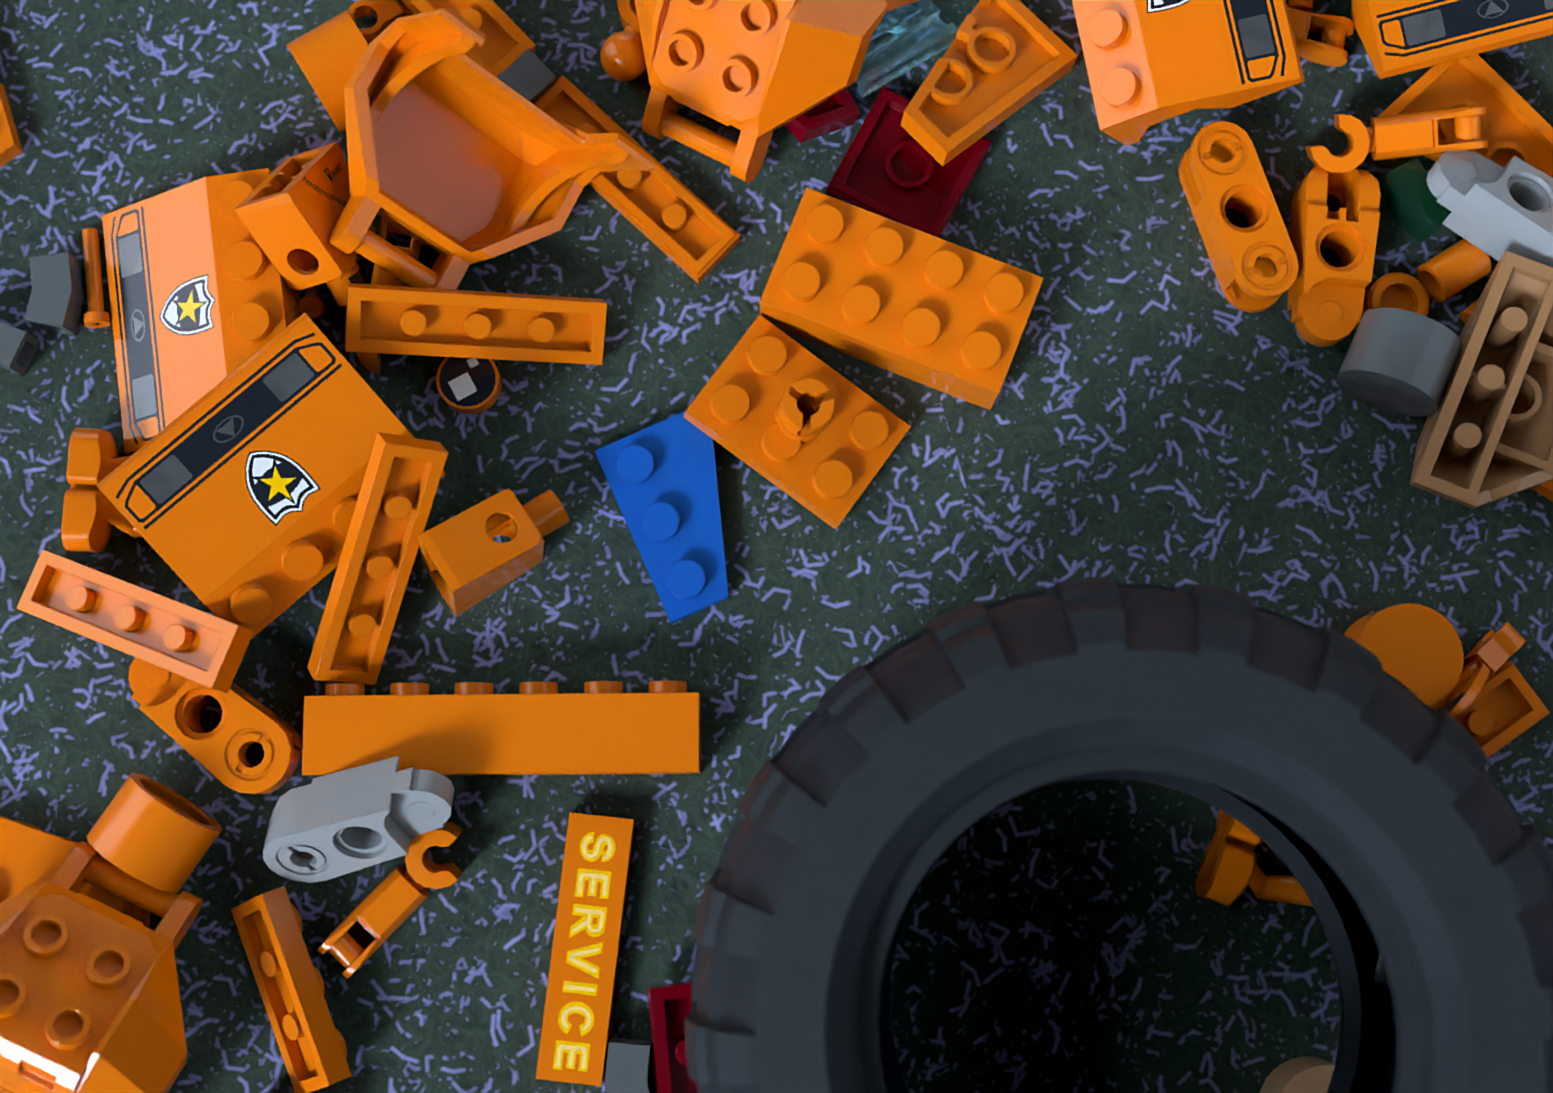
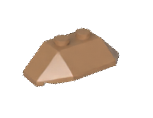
(1498, 405)

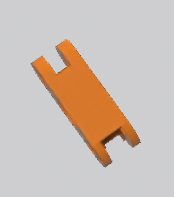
(1226, 173)

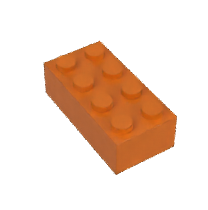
(899, 298)

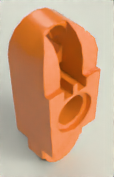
(1328, 298)
(176, 708)

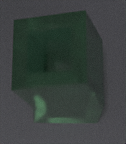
(1411, 201)

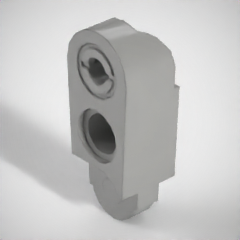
(1496, 205)
(354, 819)

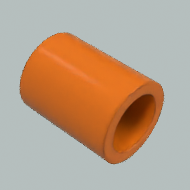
(1453, 270)

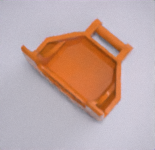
(749, 66)
(456, 154)
(88, 988)

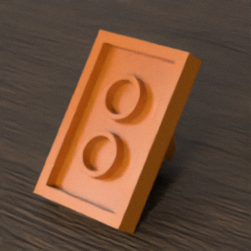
(796, 421)

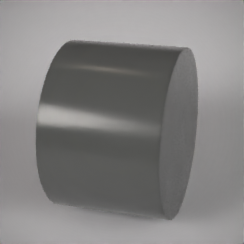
(1400, 361)

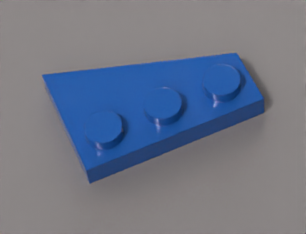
(672, 508)

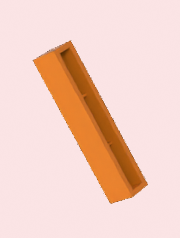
(505, 732)

